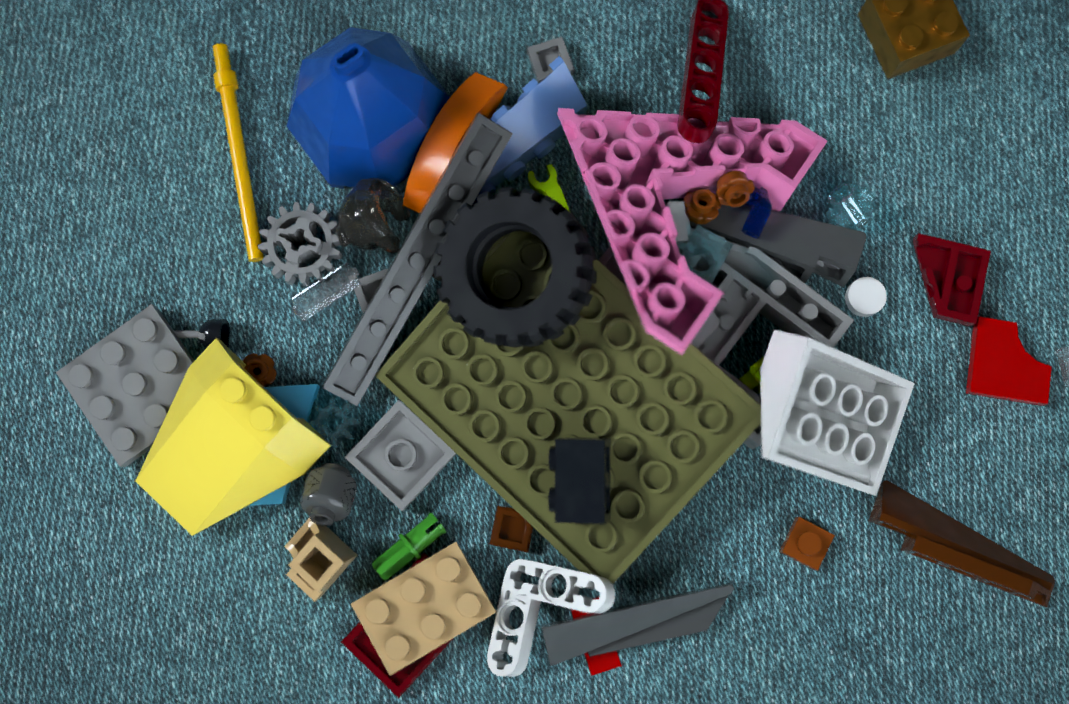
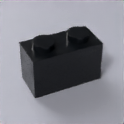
(581, 480)

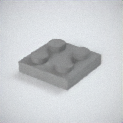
(400, 455)

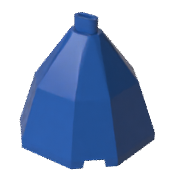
(364, 107)

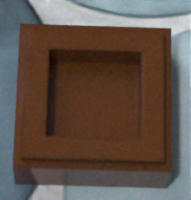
(511, 530)

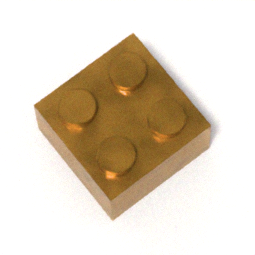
(912, 32)

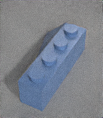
(534, 122)

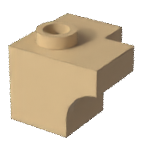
(317, 558)

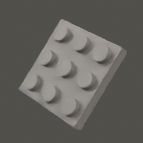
(129, 383)

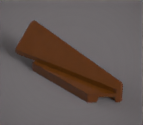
(957, 547)

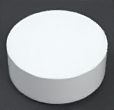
(865, 296)

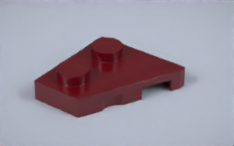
(952, 277)

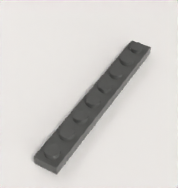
(415, 260)

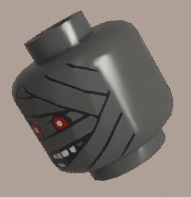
(328, 494)

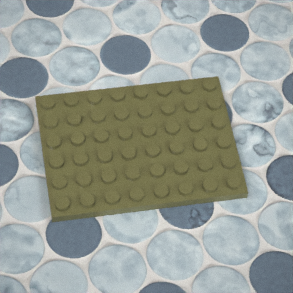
(604, 378)

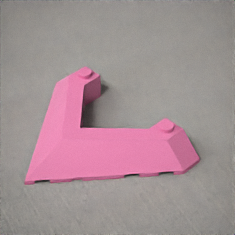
(642, 160)

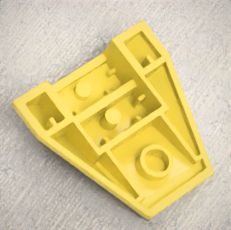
(224, 444)

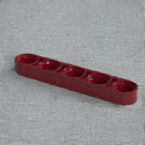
(699, 79)

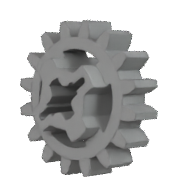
(296, 259)

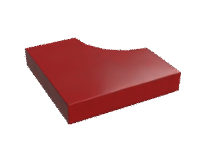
(1002, 366)

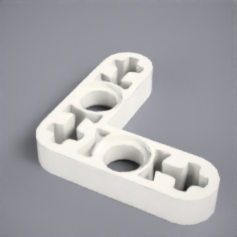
(528, 598)

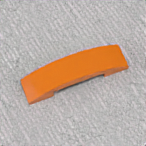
(473, 96)

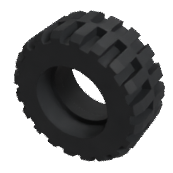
(464, 259)

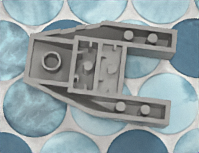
(753, 286)

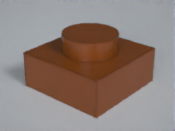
(806, 543)

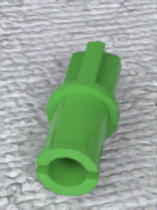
(407, 547)

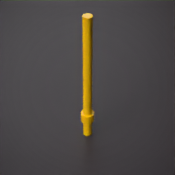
(226, 83)

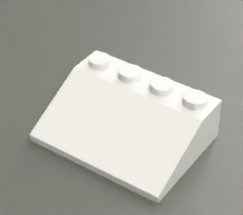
(829, 411)

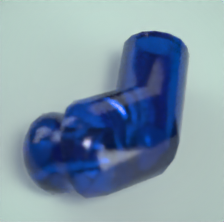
(759, 213)

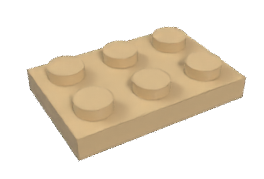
(423, 608)

